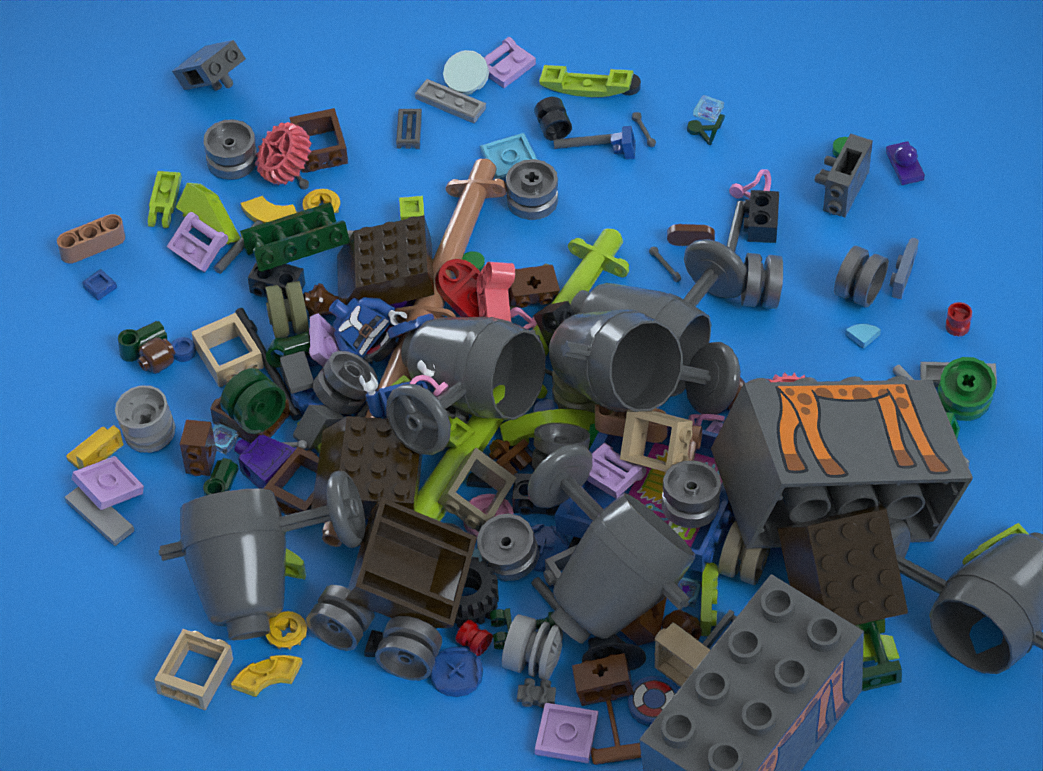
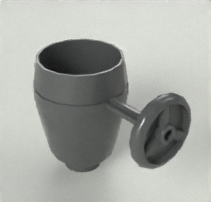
(713, 270)
(472, 360)
(646, 372)
(239, 549)
(623, 559)
(996, 584)

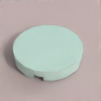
(466, 72)

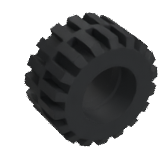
(480, 604)

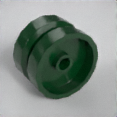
(253, 400)

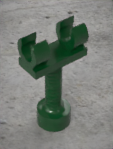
(502, 617)

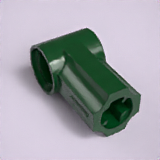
(130, 340)
(287, 346)
(221, 477)

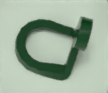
(695, 127)

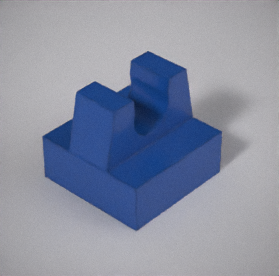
(624, 142)

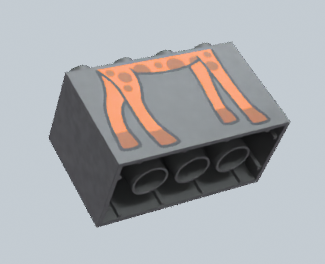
(839, 449)
(762, 690)

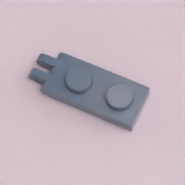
(904, 265)

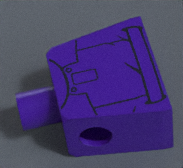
(262, 458)

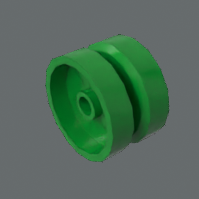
(966, 388)

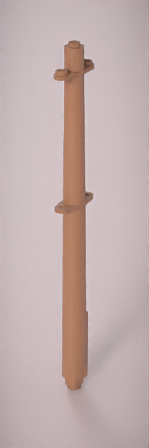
(452, 246)

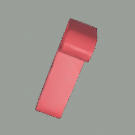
(493, 290)

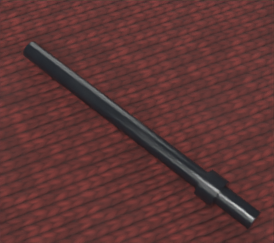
(272, 371)

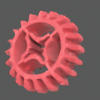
(283, 153)

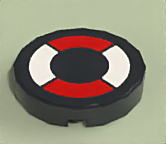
(381, 347)

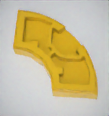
(265, 211)
(267, 672)

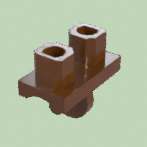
(518, 454)

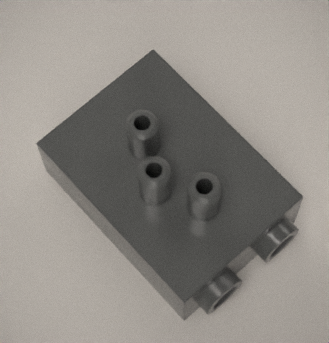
(209, 66)
(846, 175)

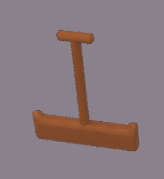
(618, 752)

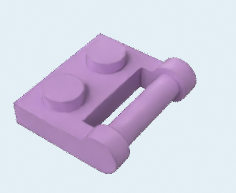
(511, 66)
(194, 249)
(608, 476)

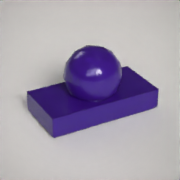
(905, 162)

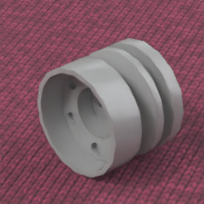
(145, 418)
(527, 646)

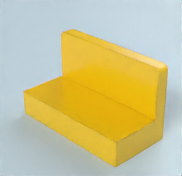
(96, 447)

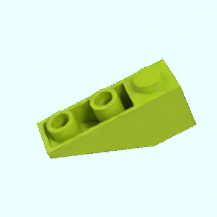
(209, 208)

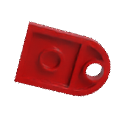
(462, 291)

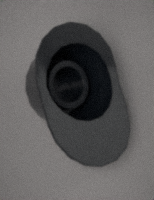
(602, 648)

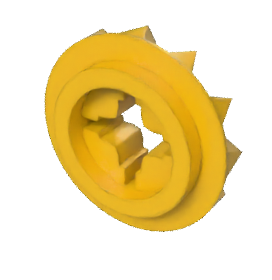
(314, 199)
(281, 622)

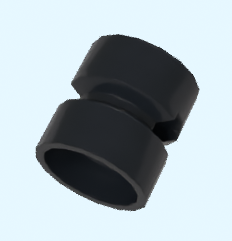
(553, 118)

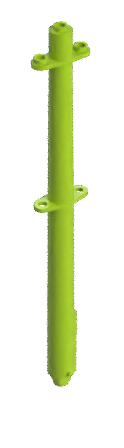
(594, 260)

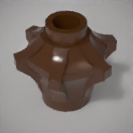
(318, 300)

